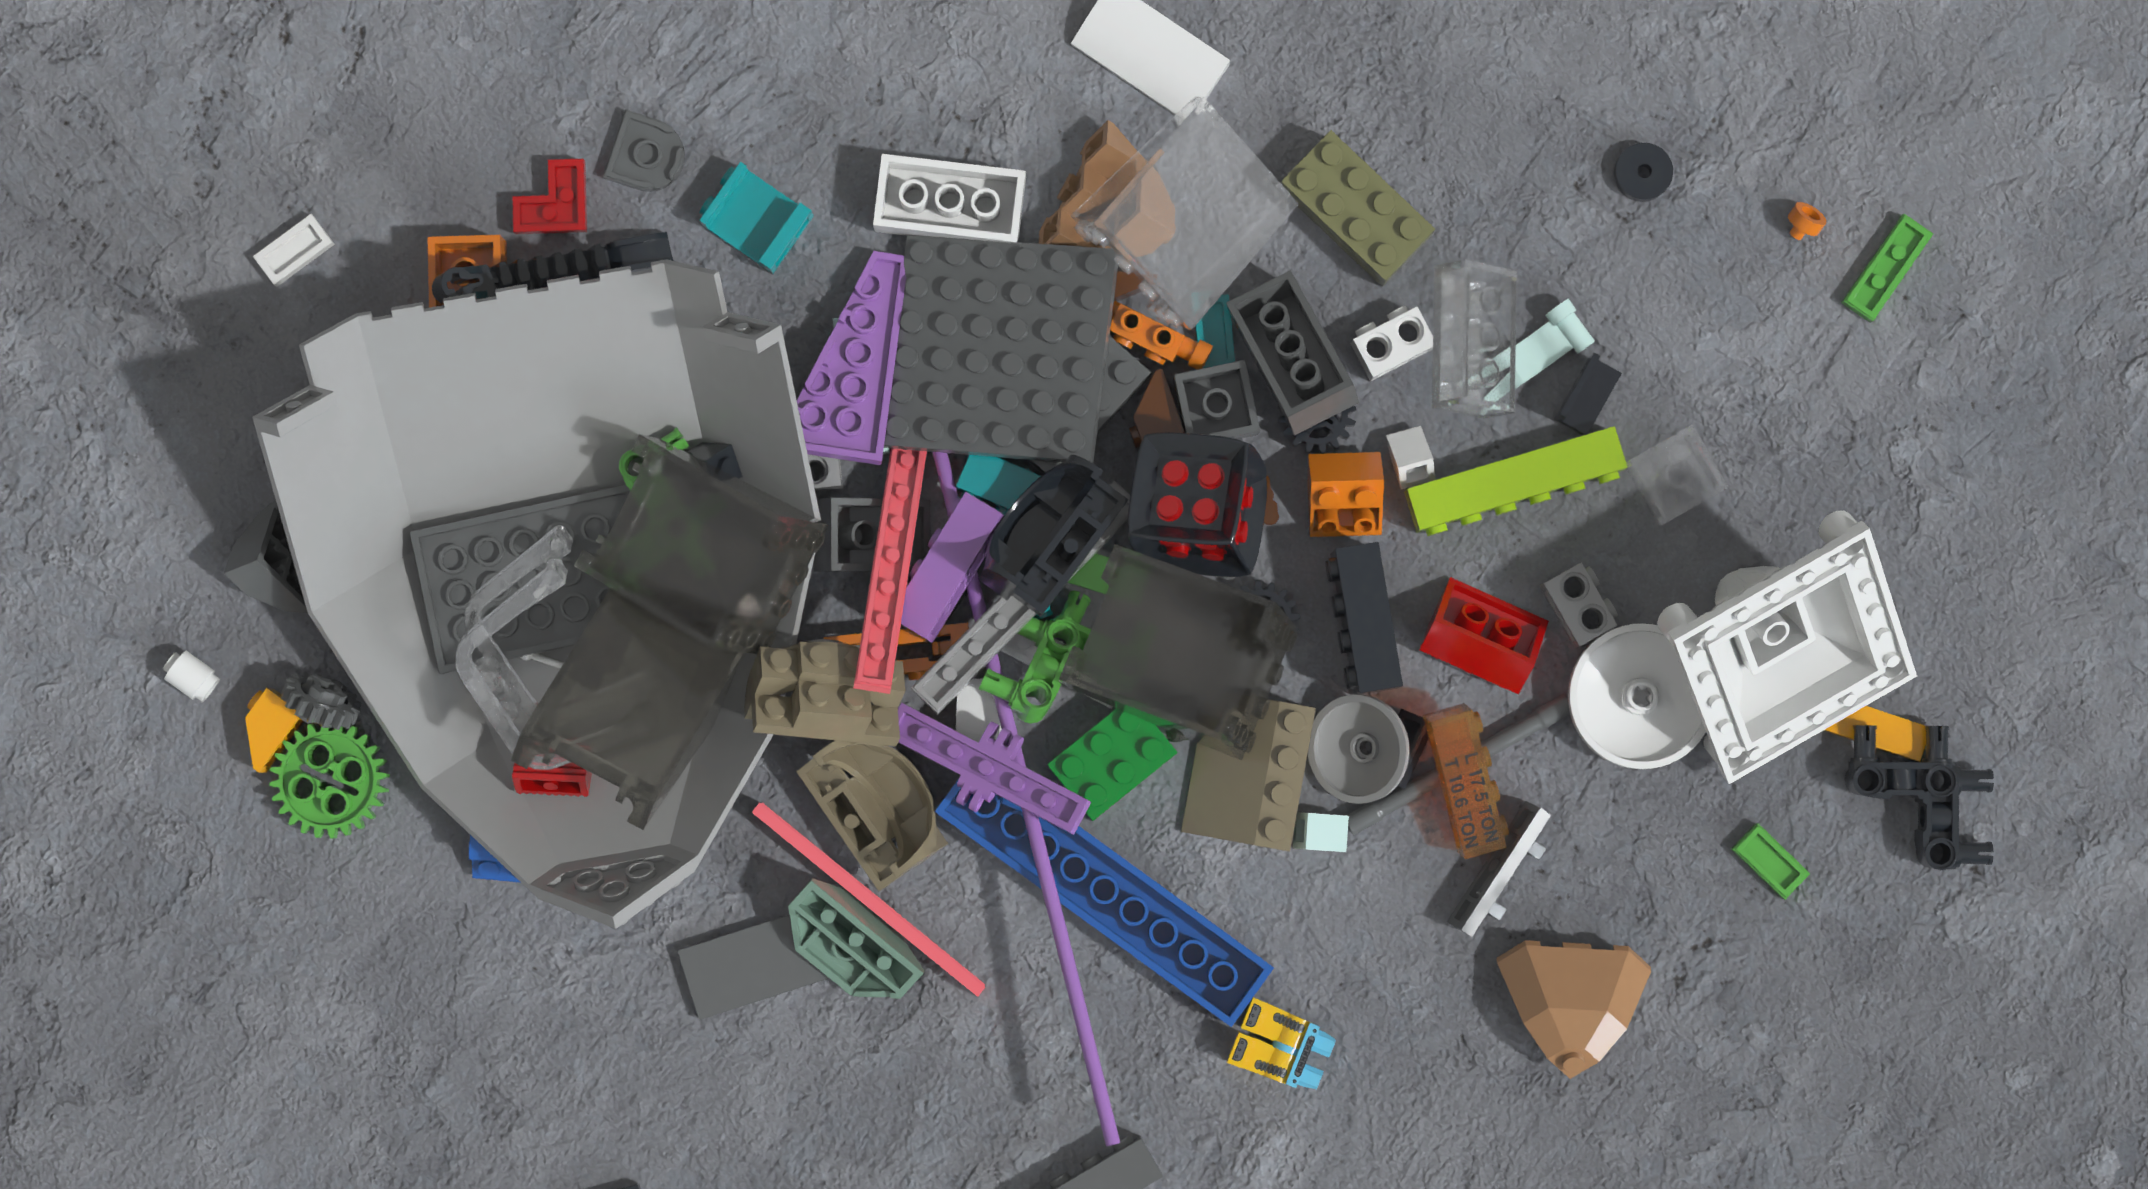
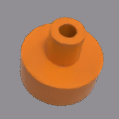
(1805, 220)

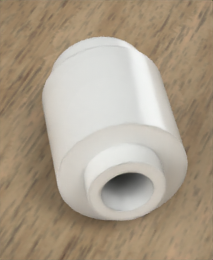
(190, 675)

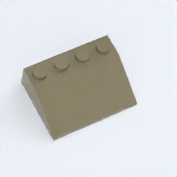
(1254, 797)

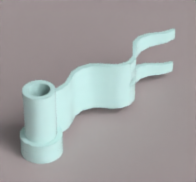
(1550, 342)

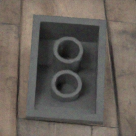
(853, 534)

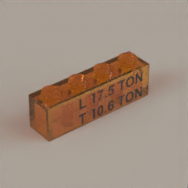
(1466, 780)

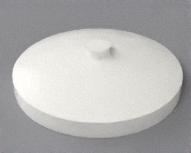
(1634, 699)

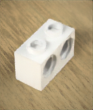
(1397, 350)

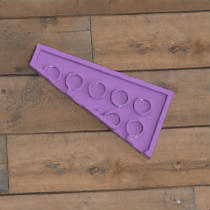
(851, 382)

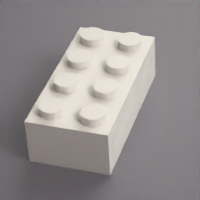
(948, 199)

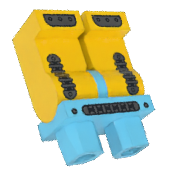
(1290, 1048)

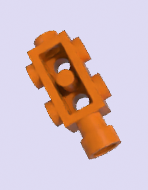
(1148, 333)

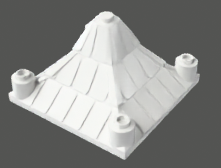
(1791, 648)

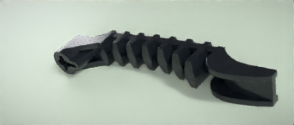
(483, 280)

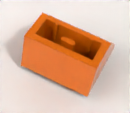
(1345, 494)

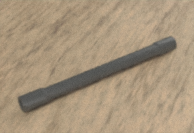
(1541, 718)

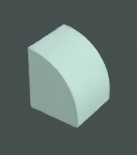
(1320, 832)

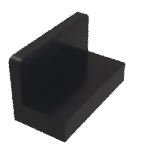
(1588, 395)

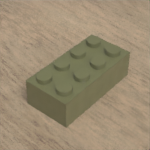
(1357, 208)

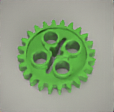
(316, 809)

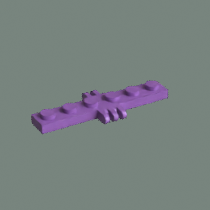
(990, 769)

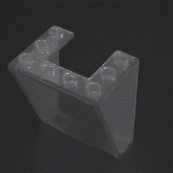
(1186, 213)

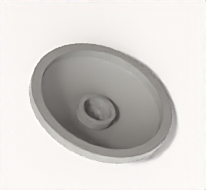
(1340, 753)

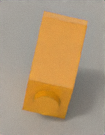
(268, 727)

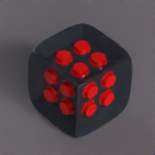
(1198, 503)

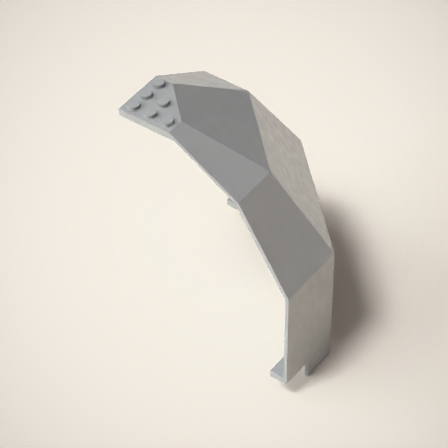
(498, 412)

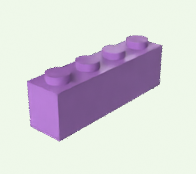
(948, 566)

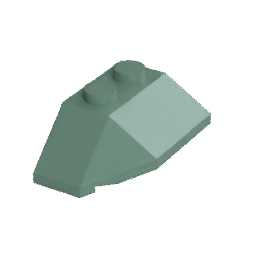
(851, 943)

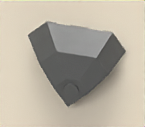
(264, 565)

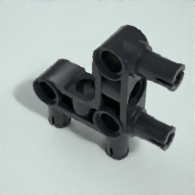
(1936, 808)

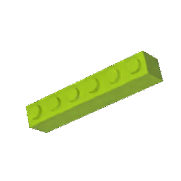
(1515, 480)

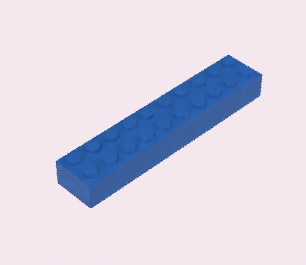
(1122, 905)

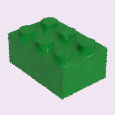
(1112, 760)

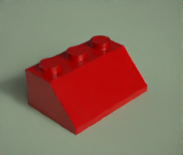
(1484, 635)

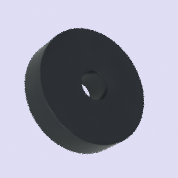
(1652, 158)

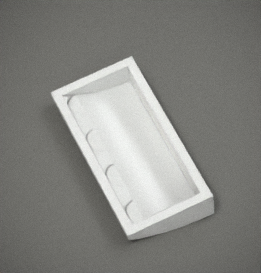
(1150, 52)

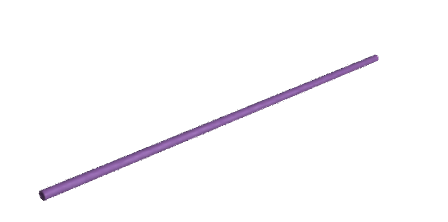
(1043, 866)

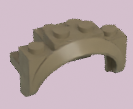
(822, 696)
(875, 806)

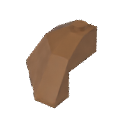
(1101, 157)
(1574, 997)

